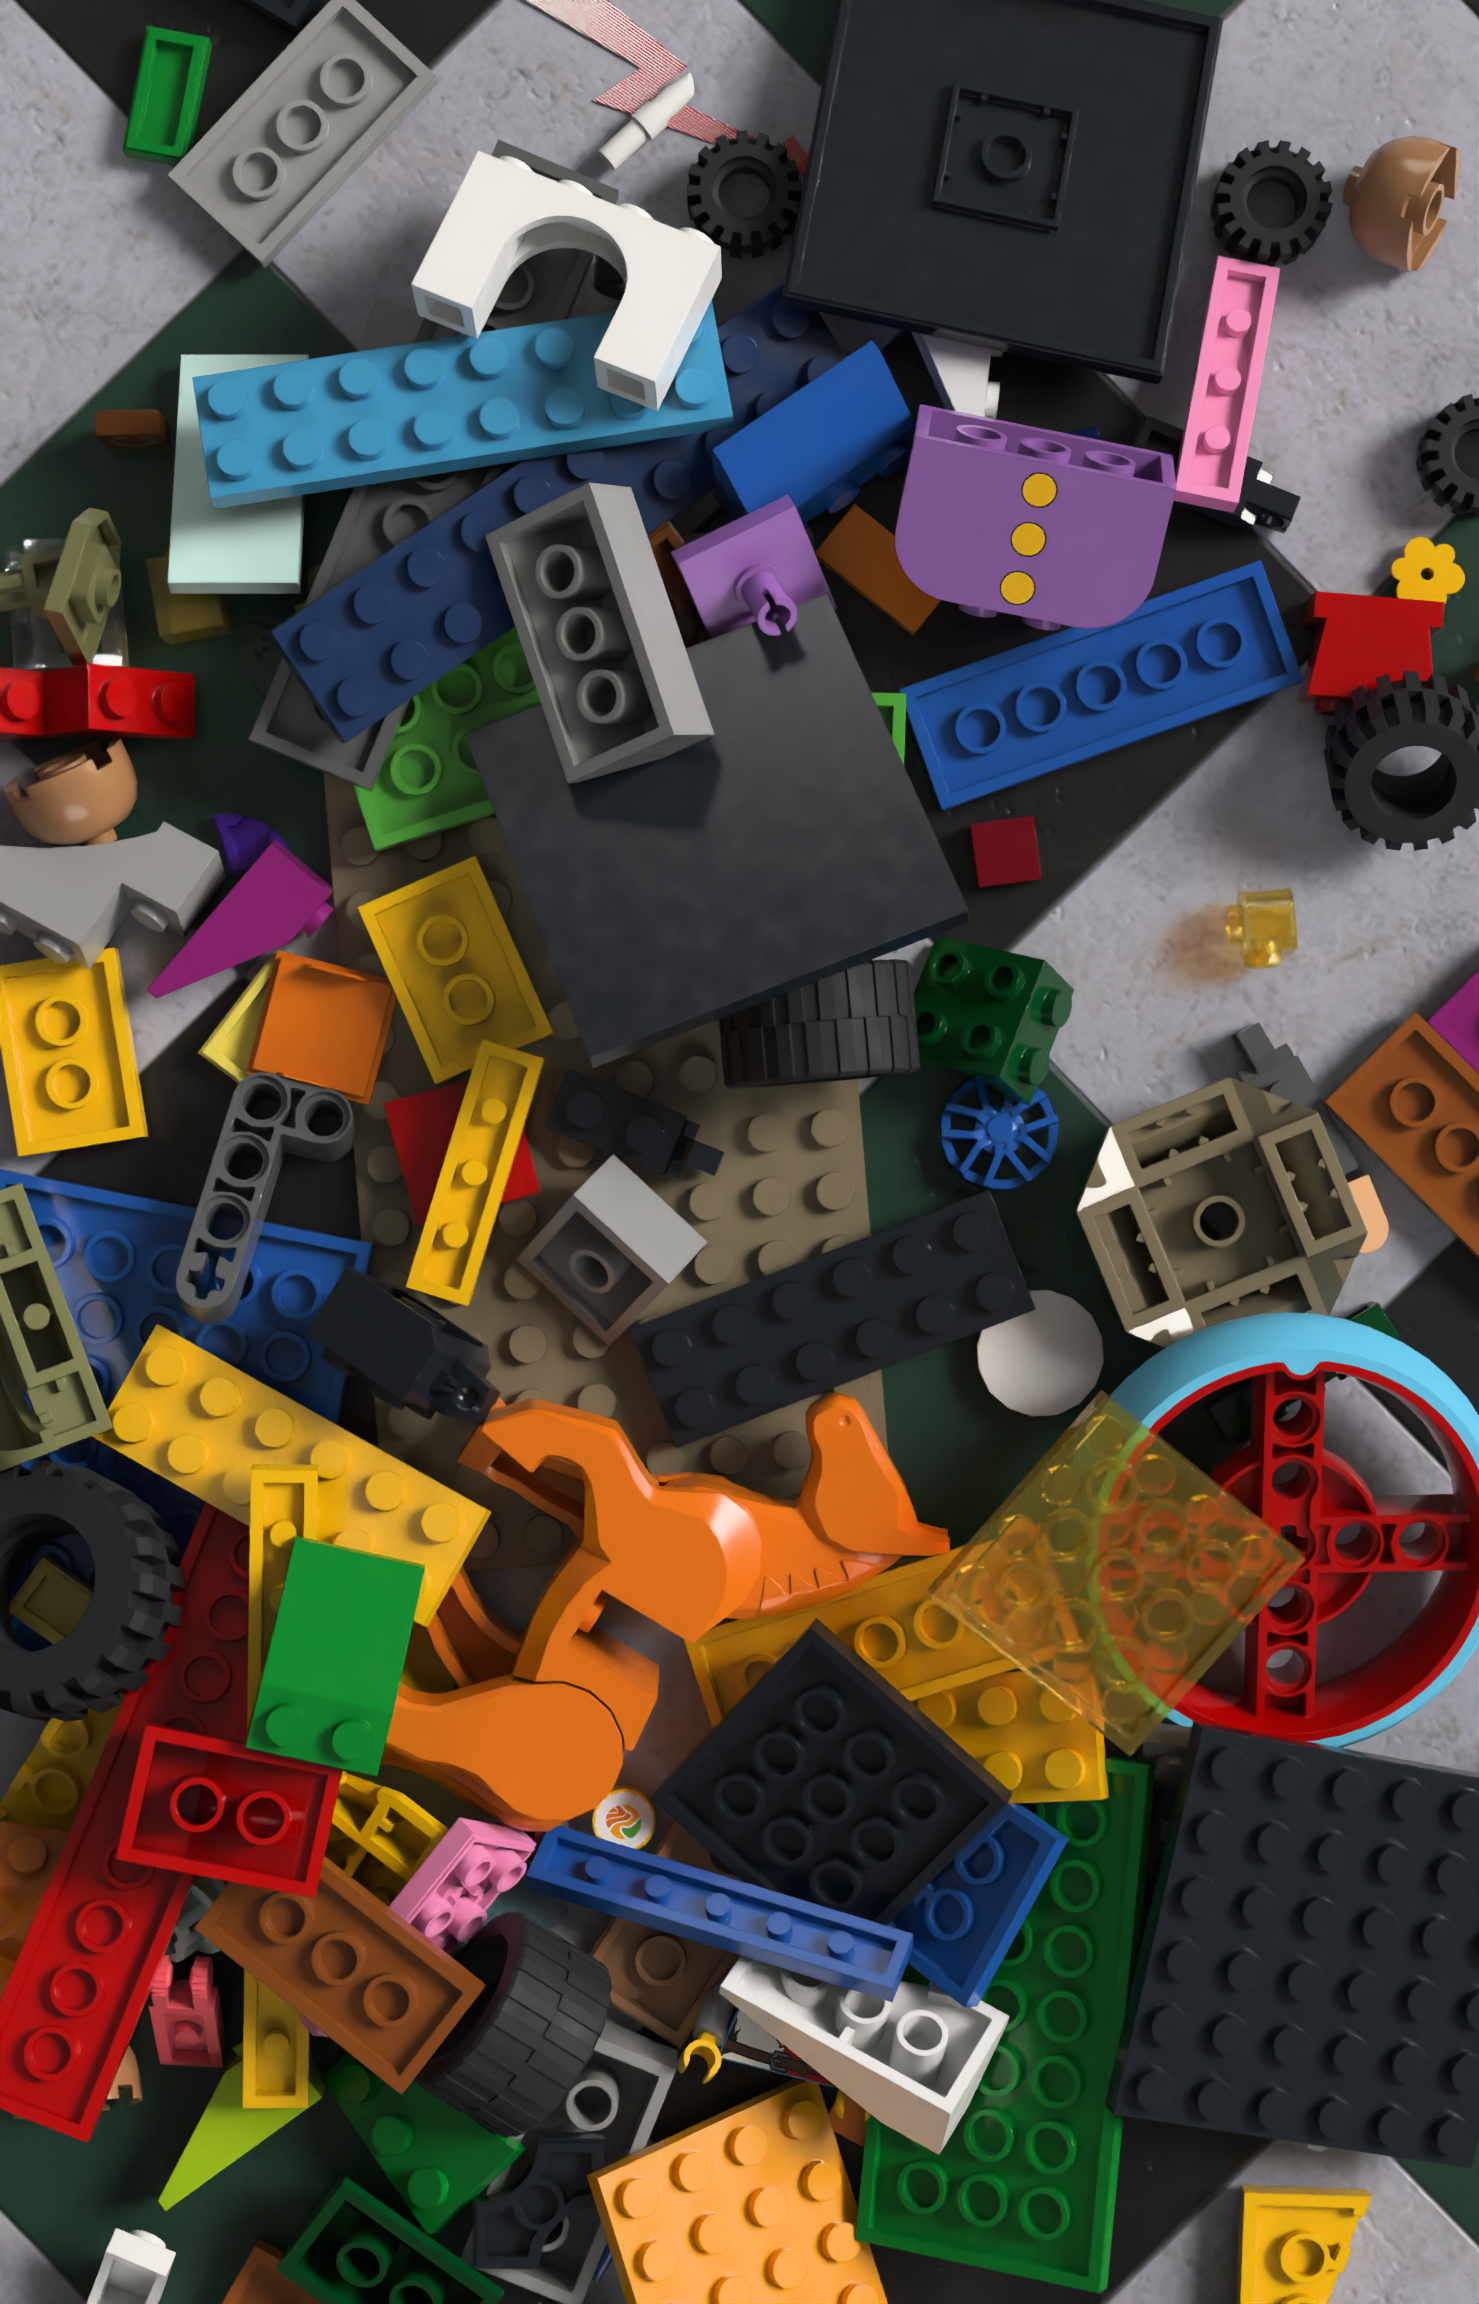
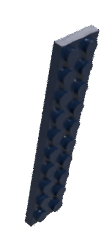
(439, 591)

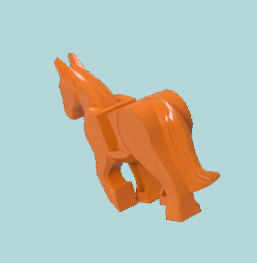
(554, 1708)

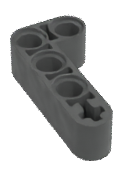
(250, 1198)

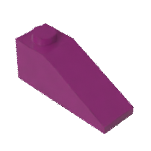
(256, 916)

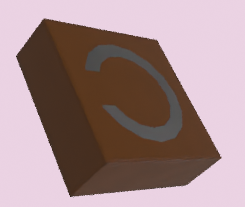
(132, 428)

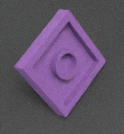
(752, 571)

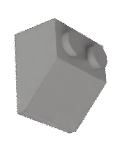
(611, 1250)

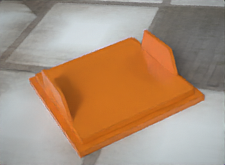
(323, 1025)

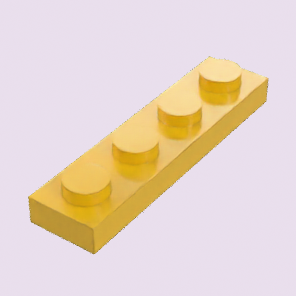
(475, 1172)

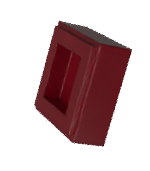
(1005, 852)

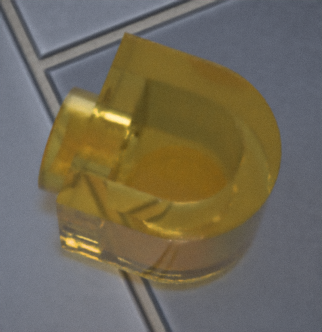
(1263, 927)

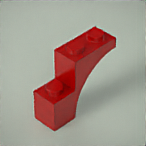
(96, 703)

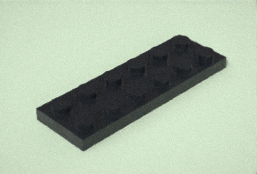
(832, 1318)

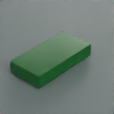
(167, 96)

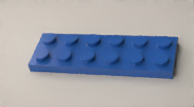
(1100, 686)

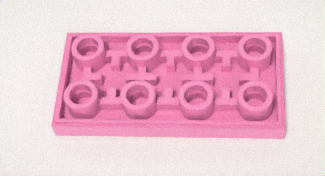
(459, 1883)

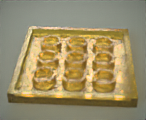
(1115, 1573)

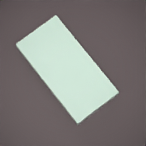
(232, 547)

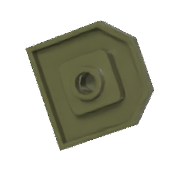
(71, 584)

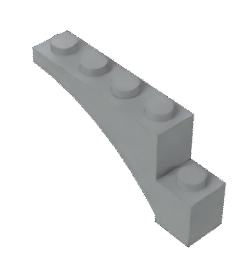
(81, 894)

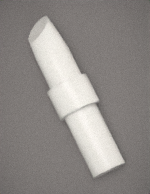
(647, 122)

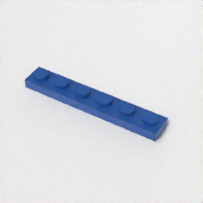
(721, 1912)

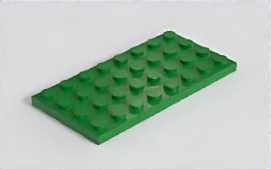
(1037, 2150)

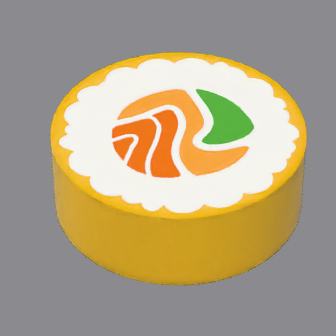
(625, 1817)

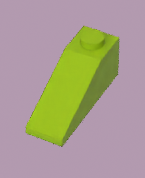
(229, 2130)

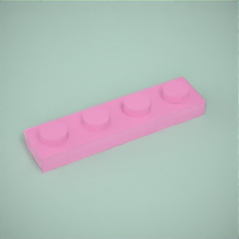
(1226, 384)

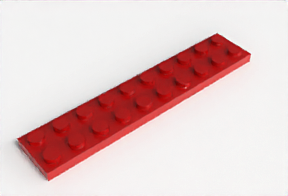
(109, 1918)

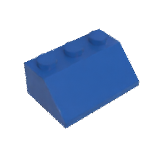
(818, 442)

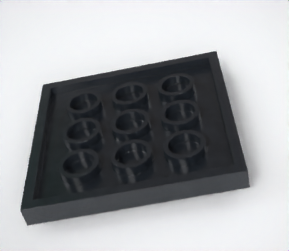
(831, 1785)

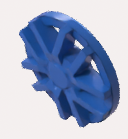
(999, 1134)

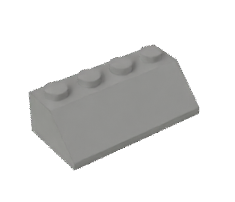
(599, 632)

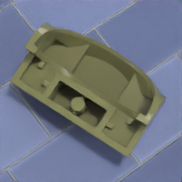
(38, 1347)

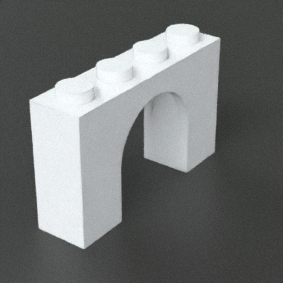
(512, 214)

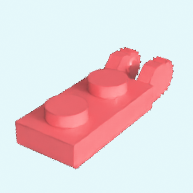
(188, 2016)

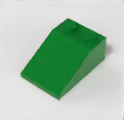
(335, 1656)

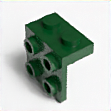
(990, 1015)

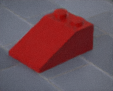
(228, 1811)

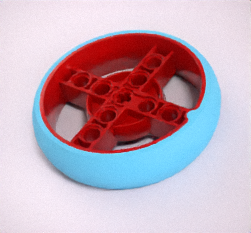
(1289, 1361)

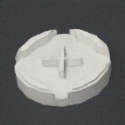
(1042, 1357)

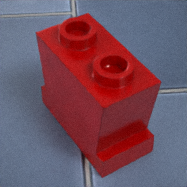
(1364, 640)

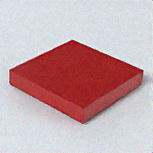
(422, 1134)

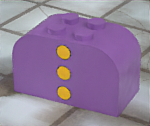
(1031, 520)

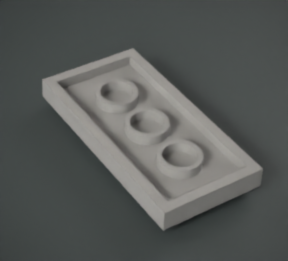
(303, 128)

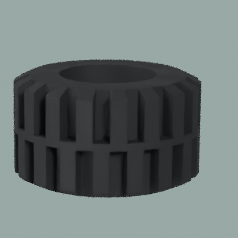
(1395, 718)

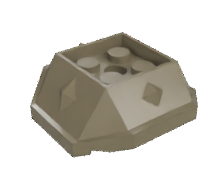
(1231, 1146)

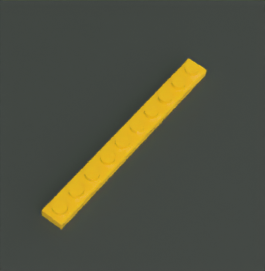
(280, 1508)

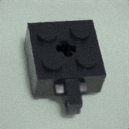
(404, 1349)

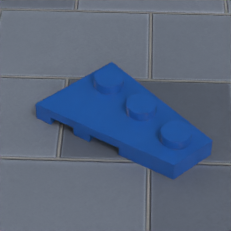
(979, 1903)

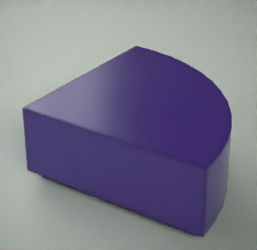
(243, 840)

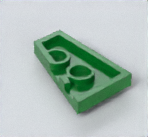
(421, 2142)

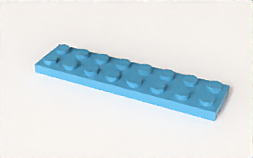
(438, 409)

